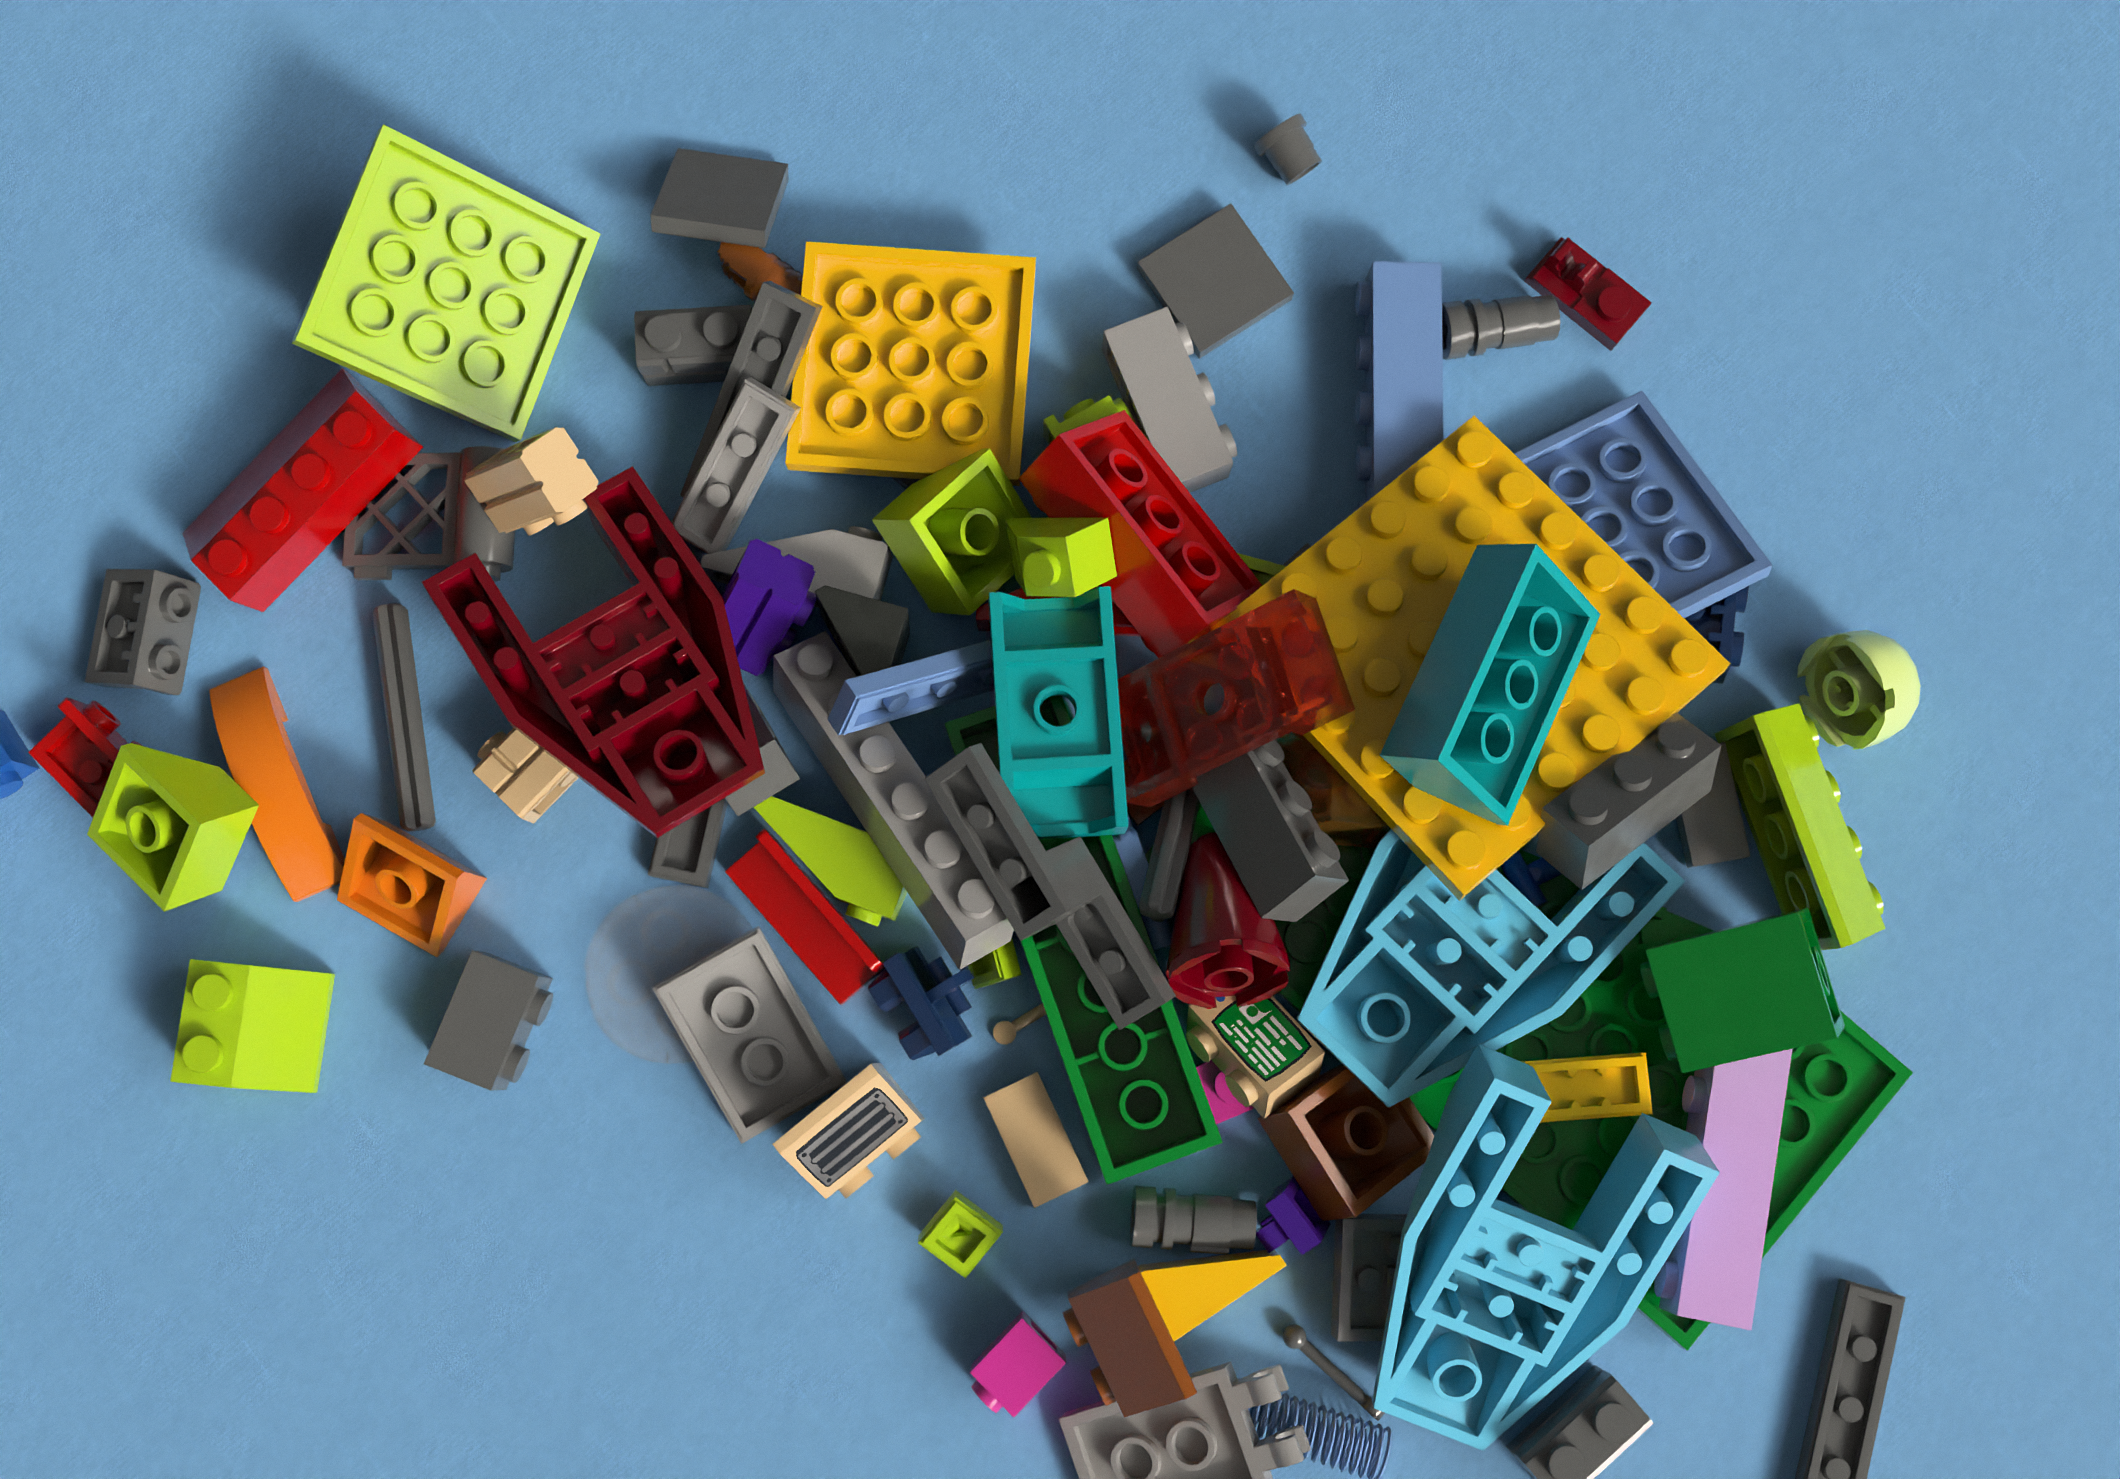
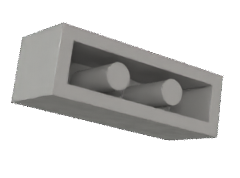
(1168, 397)

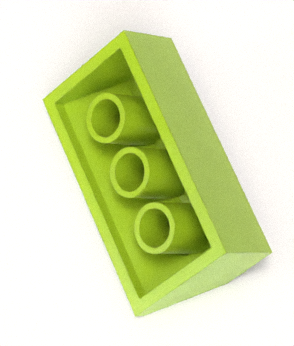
(1800, 825)

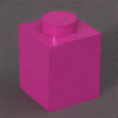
(1016, 1366)

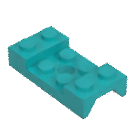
(1071, 774)

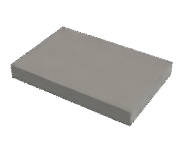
(749, 1034)

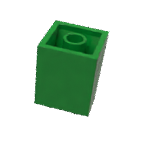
(1743, 991)

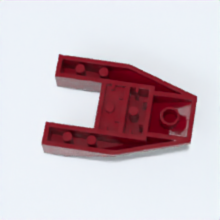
(633, 692)

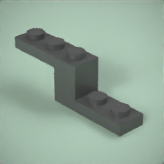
(1049, 886)

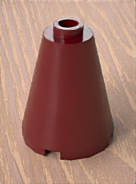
(1219, 937)

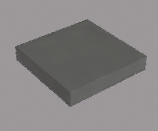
(720, 198)
(1215, 280)

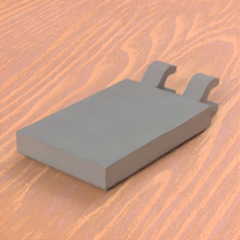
(1189, 1438)

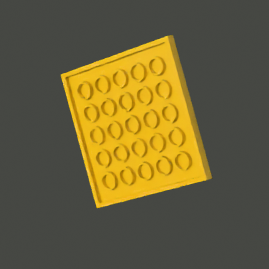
(1384, 592)

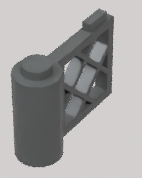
(464, 522)

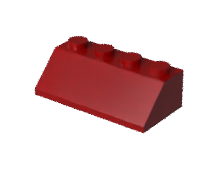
(299, 493)
(1169, 556)

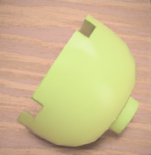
(1858, 688)

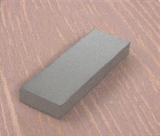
(734, 466)

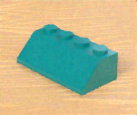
(1492, 681)

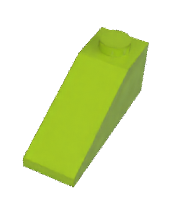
(840, 858)

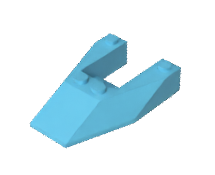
(1433, 976)
(1504, 1302)

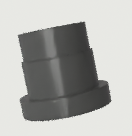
(1289, 149)

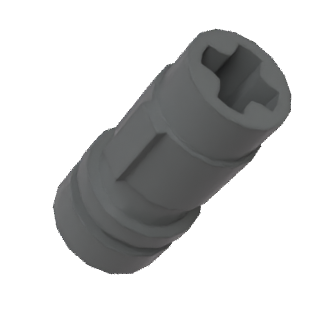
(1497, 324)
(1200, 1220)

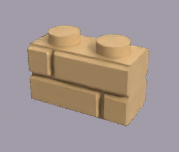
(533, 483)
(522, 774)

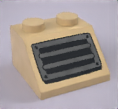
(850, 1132)

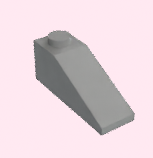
(841, 560)

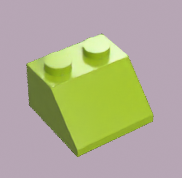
(954, 532)
(171, 823)
(252, 1027)

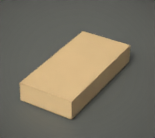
(1036, 1139)

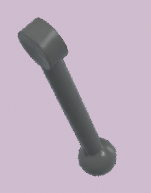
(1295, 1338)

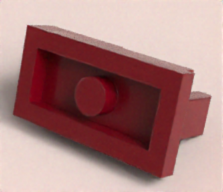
(1588, 292)

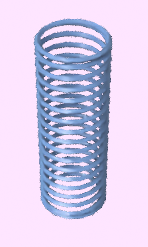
(1373, 1454)

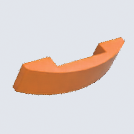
(266, 768)

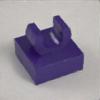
(1291, 1219)

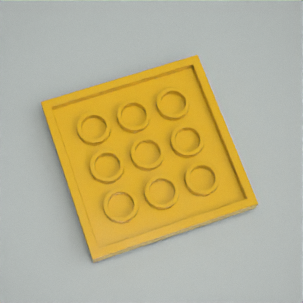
(912, 360)

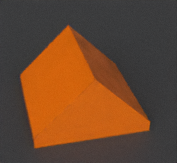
(405, 884)

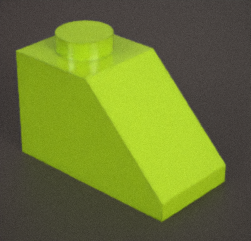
(1061, 555)

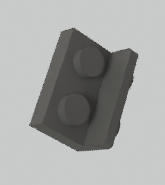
(143, 631)

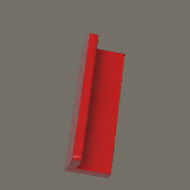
(805, 918)

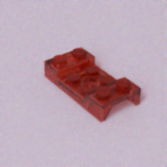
(1275, 681)

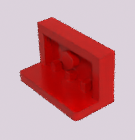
(81, 750)

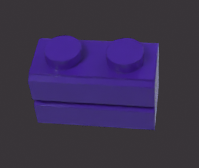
(763, 602)

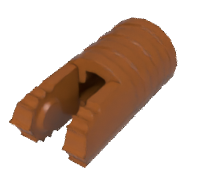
(752, 266)

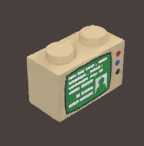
(1257, 1049)

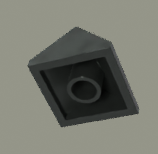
(865, 629)

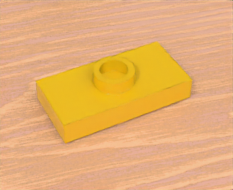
(1595, 1086)

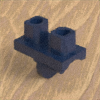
(932, 997)

